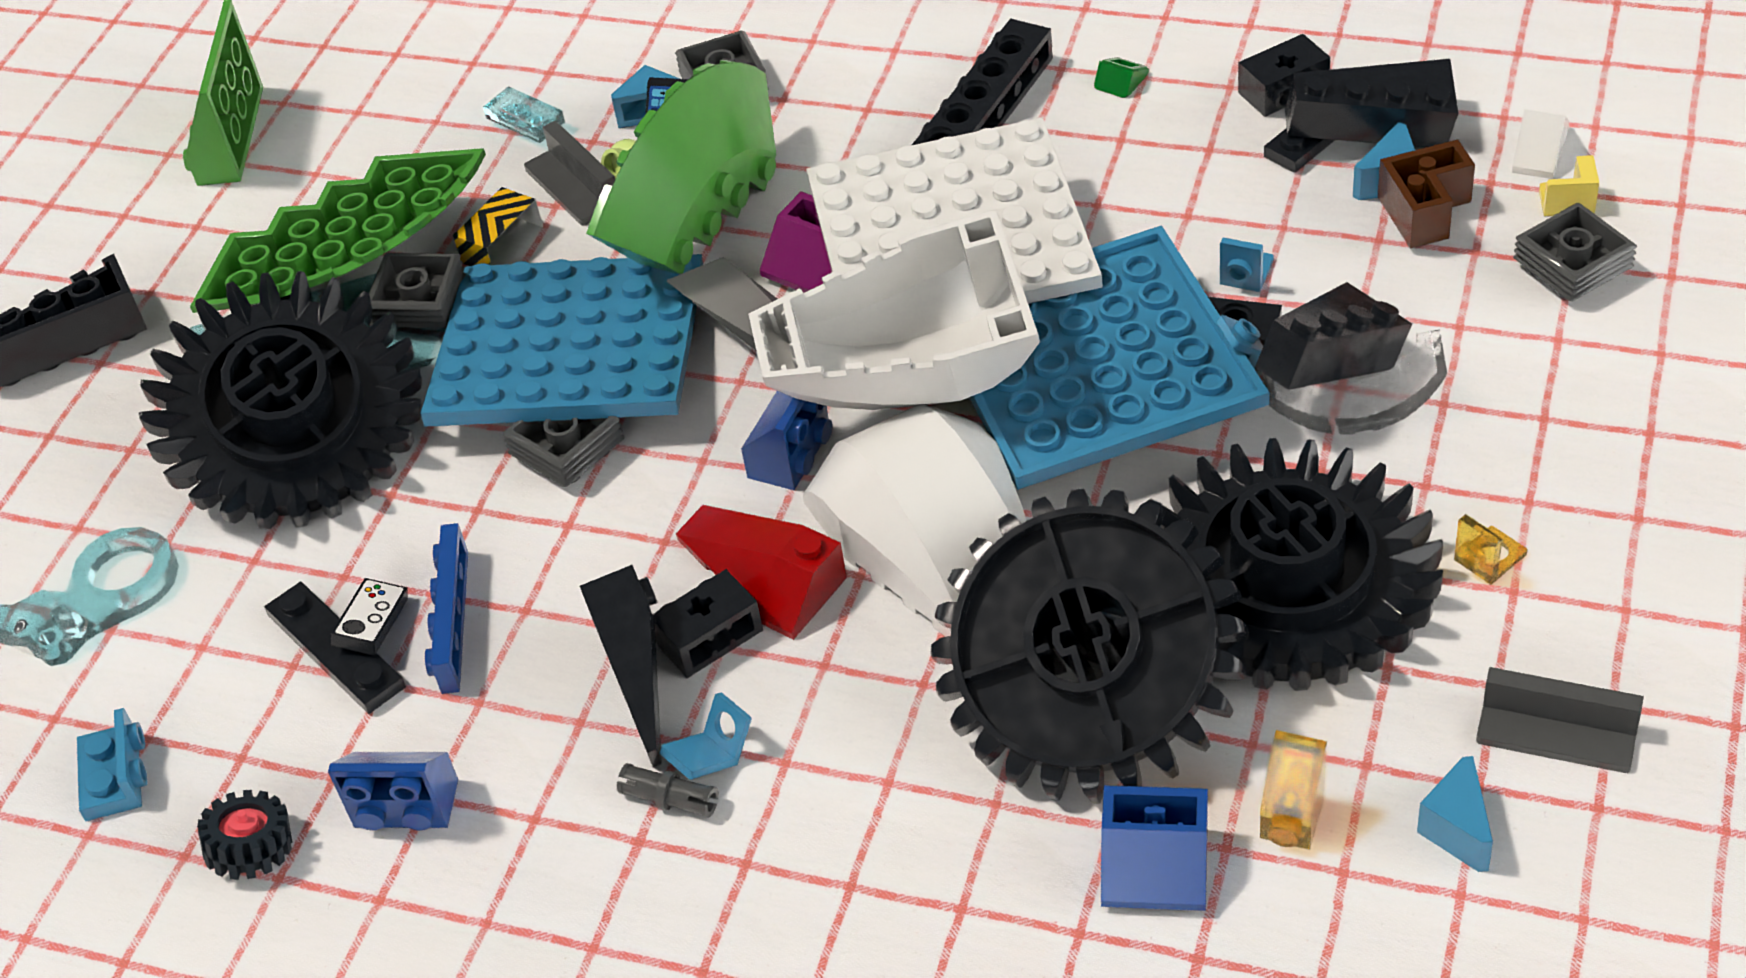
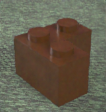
(1423, 188)

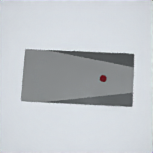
(724, 295)

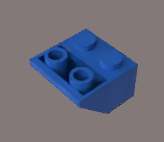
(786, 441)
(396, 789)
(1154, 848)

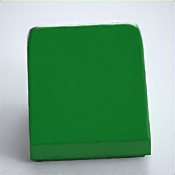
(1119, 76)

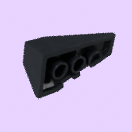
(626, 628)

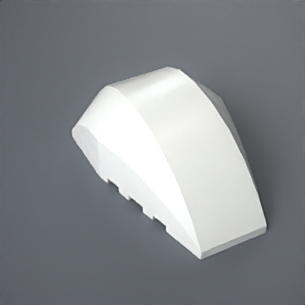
(905, 325)
(913, 501)

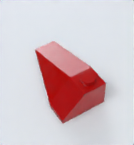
(776, 561)

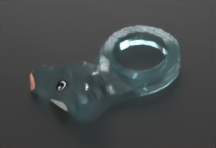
(60, 622)

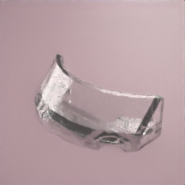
(1369, 401)

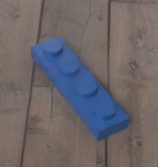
(449, 598)

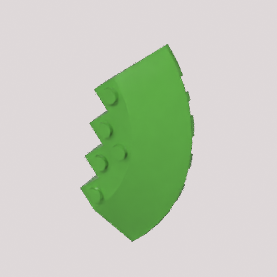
(689, 167)
(345, 226)

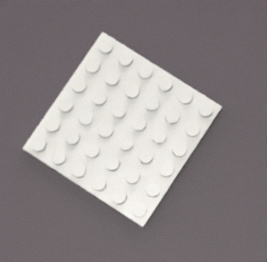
(1010, 168)

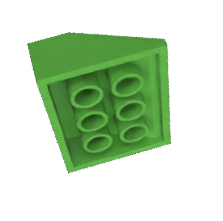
(224, 106)

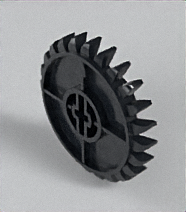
(282, 403)
(1317, 562)
(1028, 601)

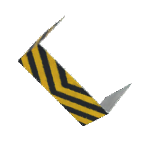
(491, 222)

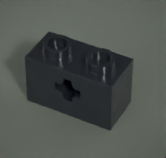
(1267, 76)
(706, 623)

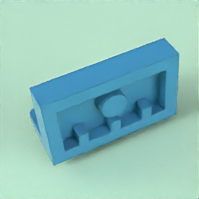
(111, 768)

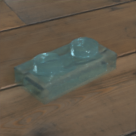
(522, 113)

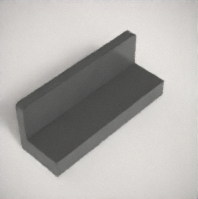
(569, 173)
(1559, 720)

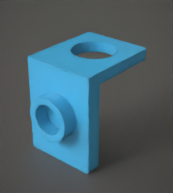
(1243, 264)
(712, 748)

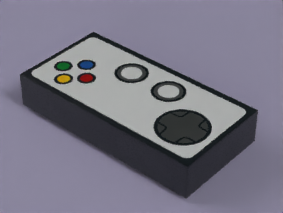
(369, 616)

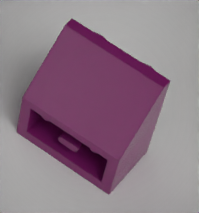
(796, 247)

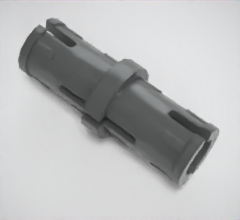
(667, 790)

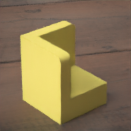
(1563, 193)

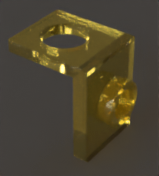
(1480, 549)

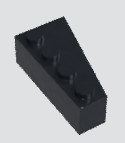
(68, 323)

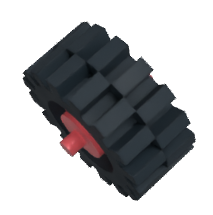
(244, 834)

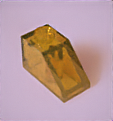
(1293, 790)

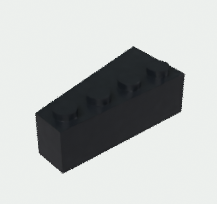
(1371, 100)
(1333, 339)

